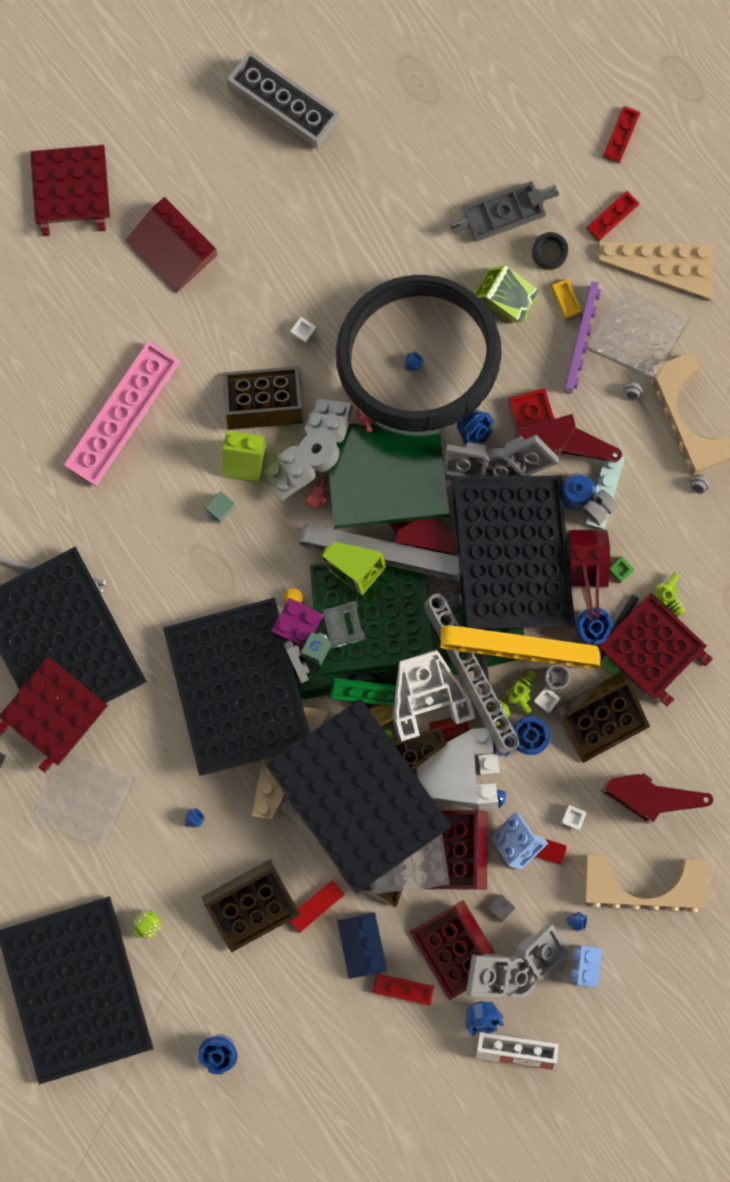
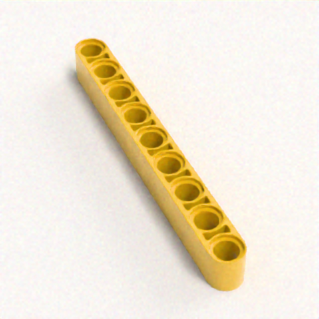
(520, 647)

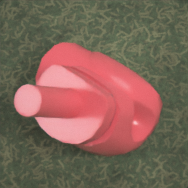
(364, 419)
(316, 496)

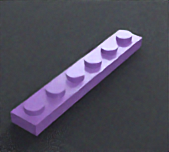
(581, 345)

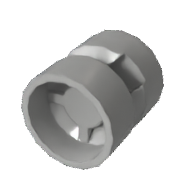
(602, 505)
(556, 678)

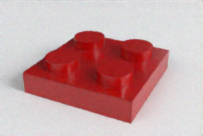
(531, 408)

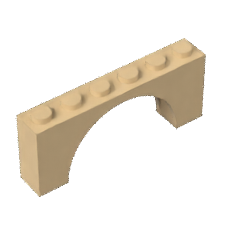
(699, 451)
(686, 891)

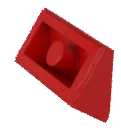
(449, 728)
(553, 852)

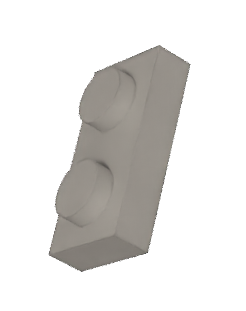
(294, 654)

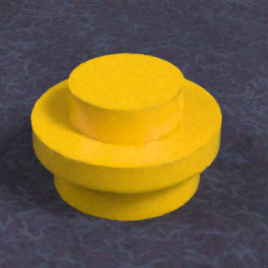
(294, 594)

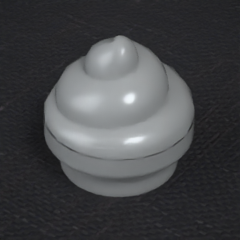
(633, 391)
(699, 484)

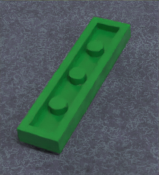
(367, 691)

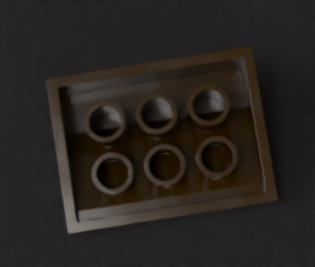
(262, 398)
(602, 717)
(250, 905)

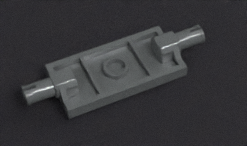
(504, 211)

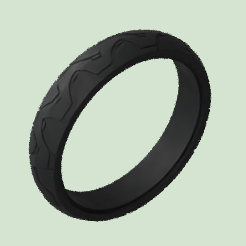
(407, 287)

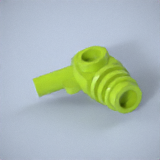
(667, 595)
(519, 691)

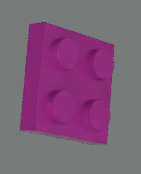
(296, 622)

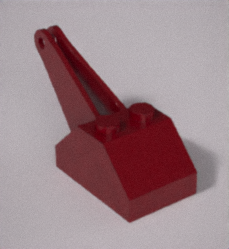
(566, 439)
(424, 534)
(589, 564)
(648, 801)

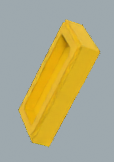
(566, 299)

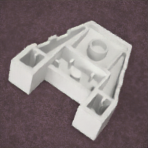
(426, 685)
(452, 773)

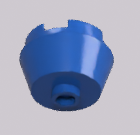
(475, 427)
(577, 490)
(593, 630)
(532, 735)
(483, 1018)
(218, 1054)

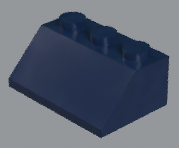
(362, 945)

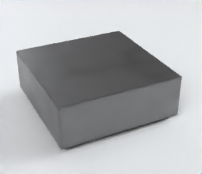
(501, 908)

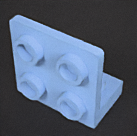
(517, 842)
(587, 966)

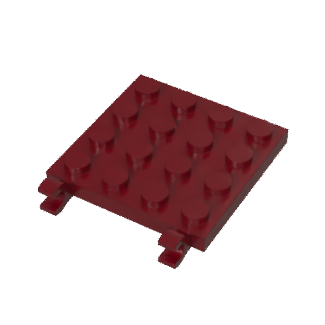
(70, 186)
(654, 648)
(52, 712)

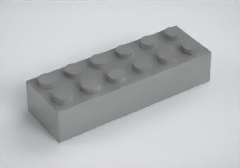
(283, 100)

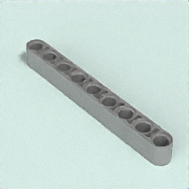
(394, 554)
(479, 680)

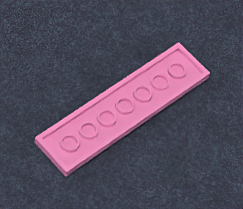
(122, 413)

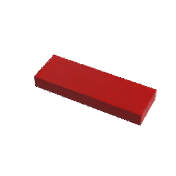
(621, 134)
(612, 216)
(317, 905)
(403, 989)

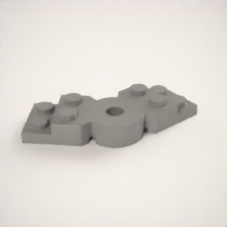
(518, 457)
(298, 463)
(515, 975)

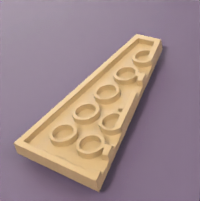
(666, 263)
(268, 792)

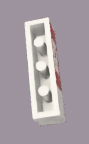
(517, 1051)

